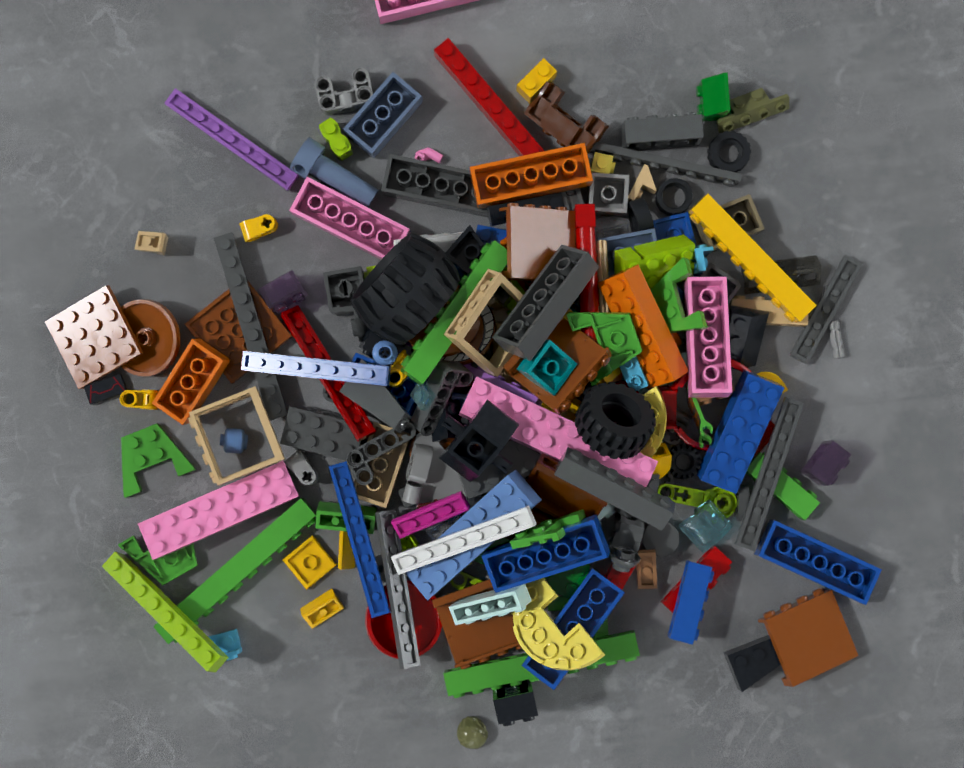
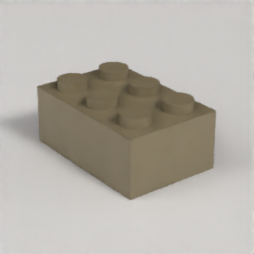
(744, 214)

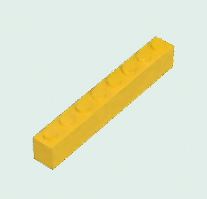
(751, 258)

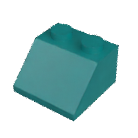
(548, 367)

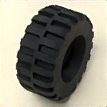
(604, 434)

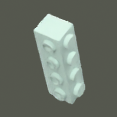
(489, 604)

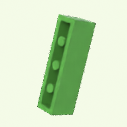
(787, 490)

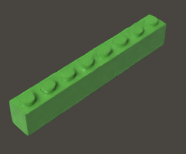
(435, 344)

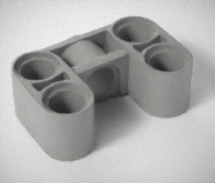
(346, 100)

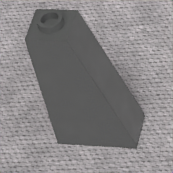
(379, 402)

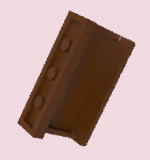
(557, 495)

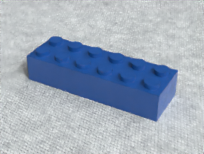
(740, 431)
(818, 561)
(518, 566)
(589, 607)

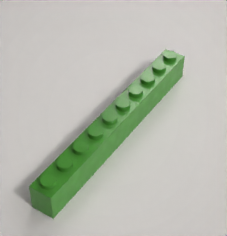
(245, 563)
(509, 669)

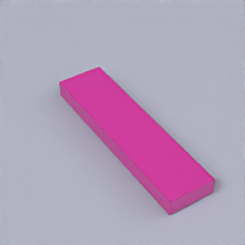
(430, 514)

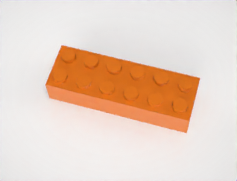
(531, 175)
(630, 294)

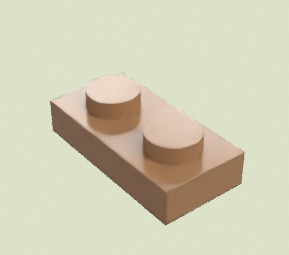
(647, 570)

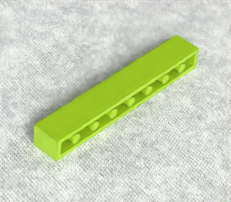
(165, 612)

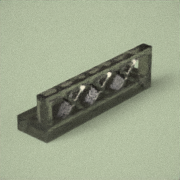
(796, 266)

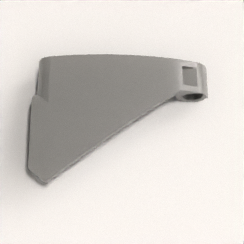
(429, 476)

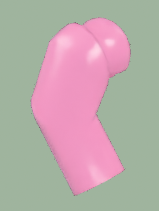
(427, 154)

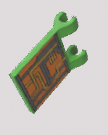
(699, 420)

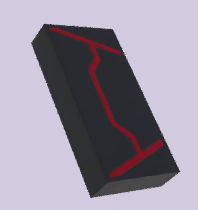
(105, 389)

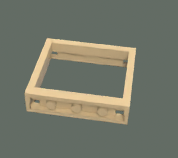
(470, 312)
(203, 441)

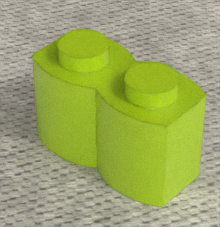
(333, 136)

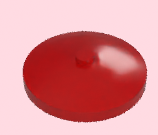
(425, 619)

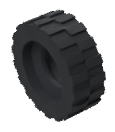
(729, 138)

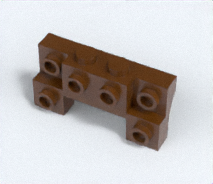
(560, 124)

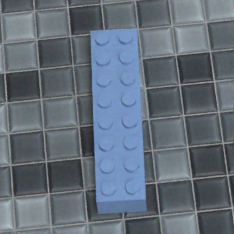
(505, 497)

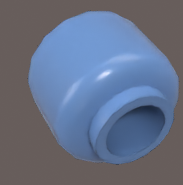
(386, 346)
(234, 440)

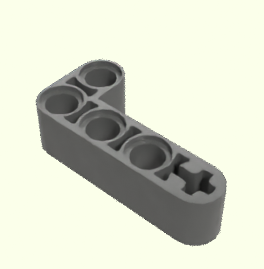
(442, 382)
(382, 449)

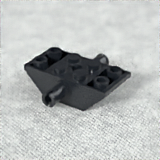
(488, 429)

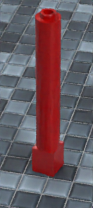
(585, 240)

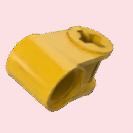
(254, 228)
(396, 367)
(142, 399)

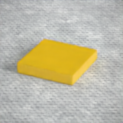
(309, 562)

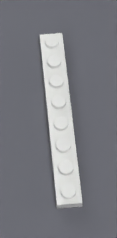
(464, 540)

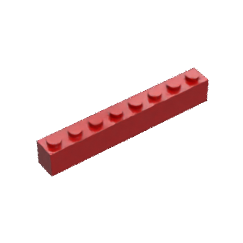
(486, 99)

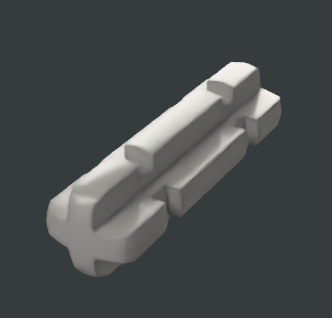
(836, 339)

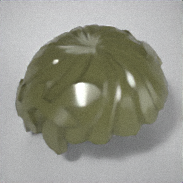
(472, 732)

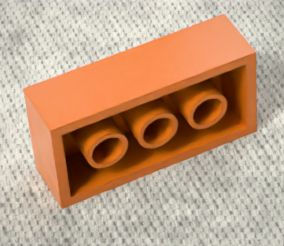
(191, 380)

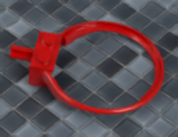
(670, 398)

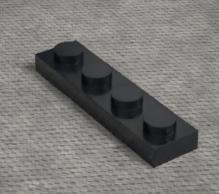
(498, 218)

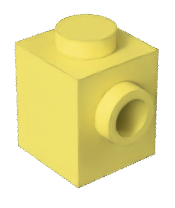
(602, 163)

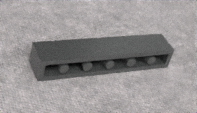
(615, 488)

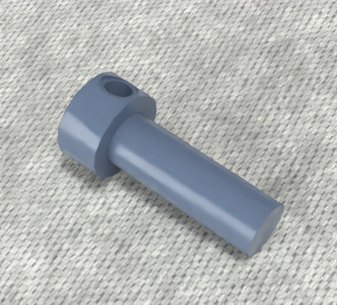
(311, 160)

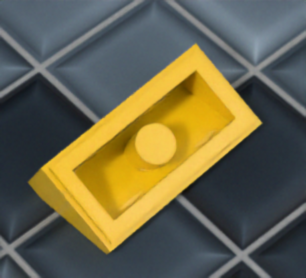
(346, 557)
(321, 608)

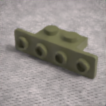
(751, 108)

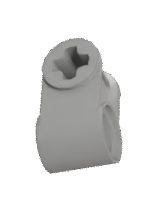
(300, 465)

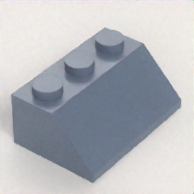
(624, 241)

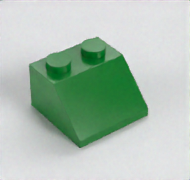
(713, 97)

